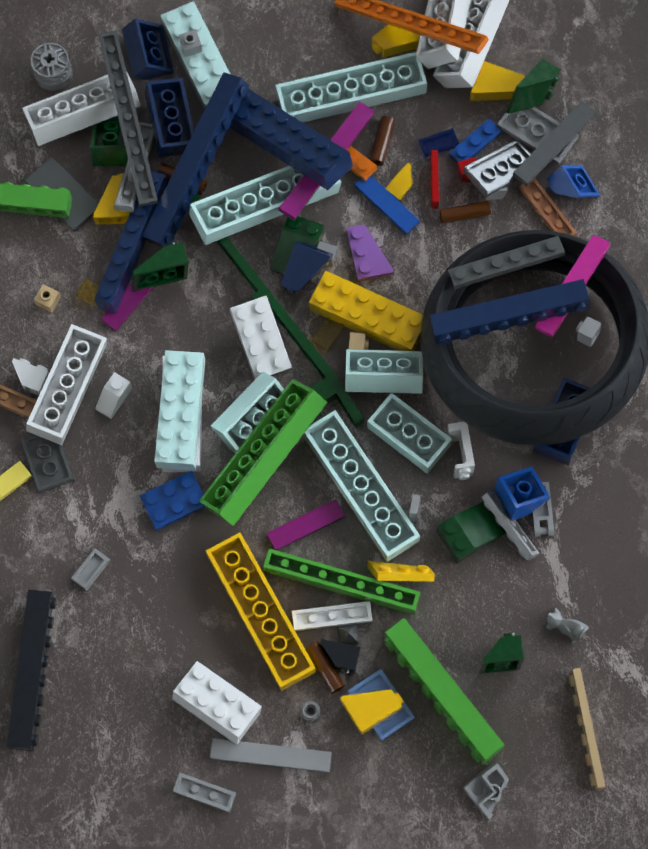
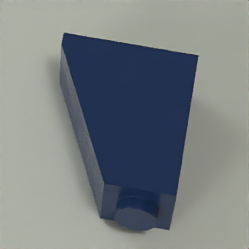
(303, 266)

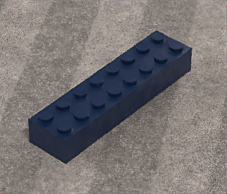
(291, 140)

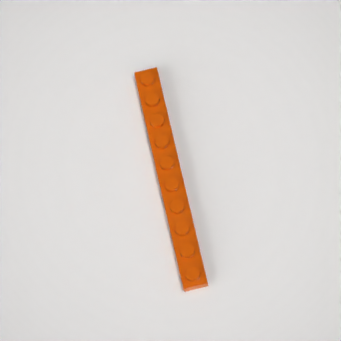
(416, 23)

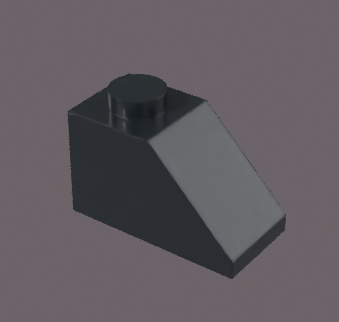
(342, 656)

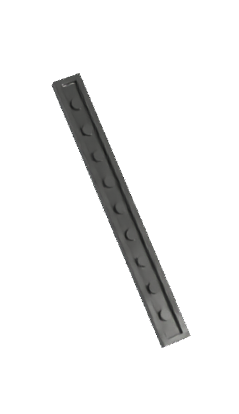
(128, 118)

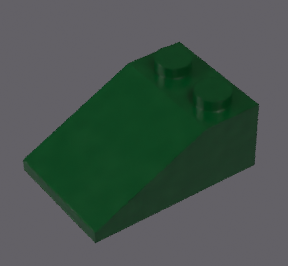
(535, 87)
(108, 143)
(294, 231)
(164, 267)
(469, 531)

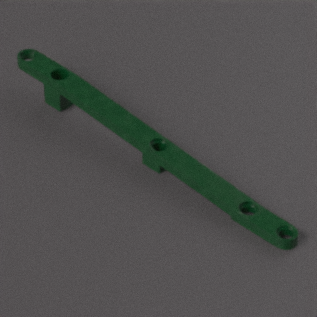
(328, 388)

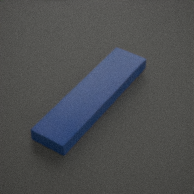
(387, 204)

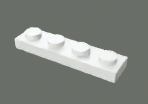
(332, 616)

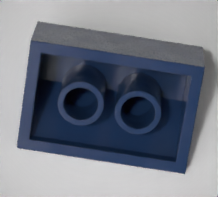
(147, 49)

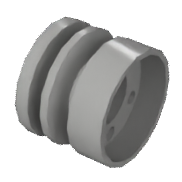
(51, 66)

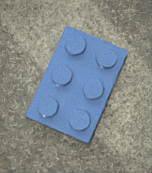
(379, 682)

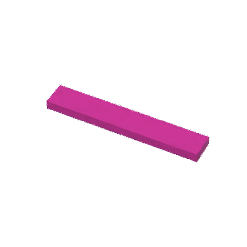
(582, 269)

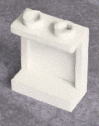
(460, 432)

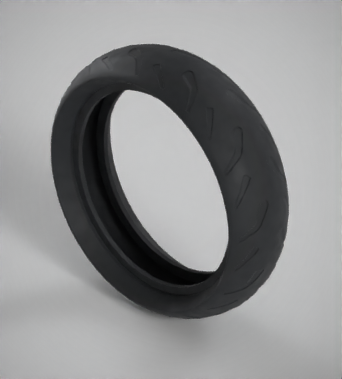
(550, 422)

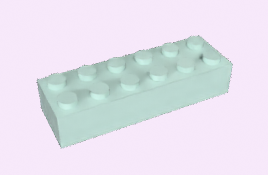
(201, 68)
(180, 410)

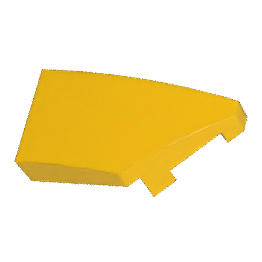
(401, 182)

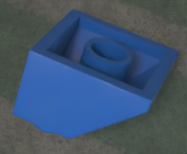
(572, 182)

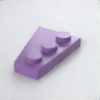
(366, 254)

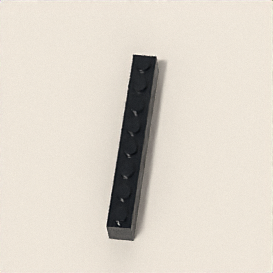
(30, 671)

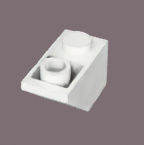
(30, 376)

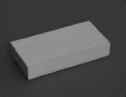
(414, 508)
(90, 569)

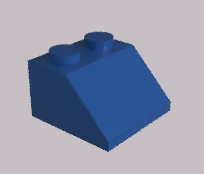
(521, 492)

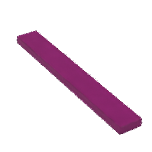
(343, 137)

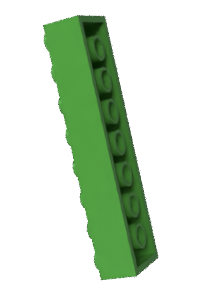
(263, 451)
(443, 691)

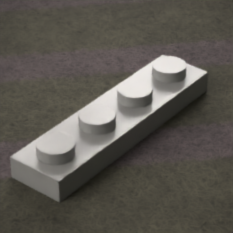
(513, 529)

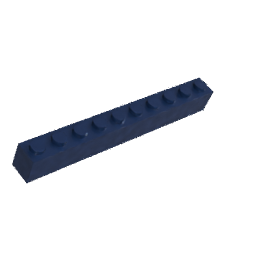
(195, 160)

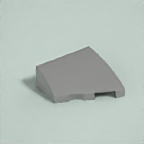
(486, 788)

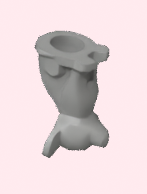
(572, 628)

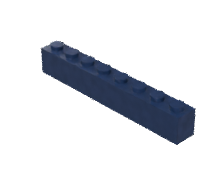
(127, 251)
(510, 311)

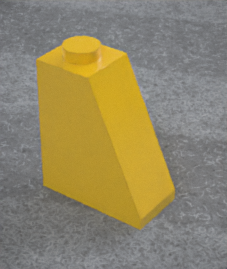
(394, 41)
(495, 83)
(105, 210)
(371, 708)

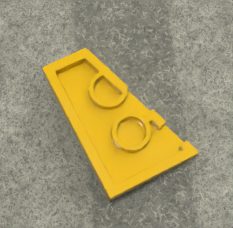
(398, 572)

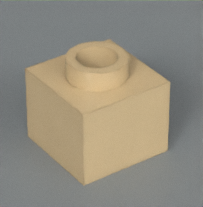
(47, 303)
(358, 341)

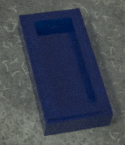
(441, 141)

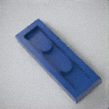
(476, 141)

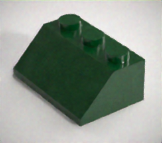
(505, 655)

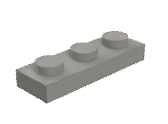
(204, 792)

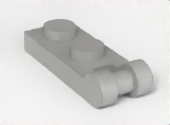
(543, 514)

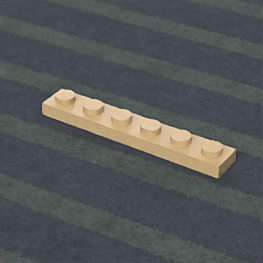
(588, 736)

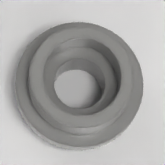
(310, 704)

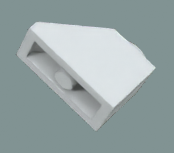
(113, 395)

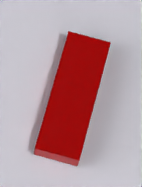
(434, 179)

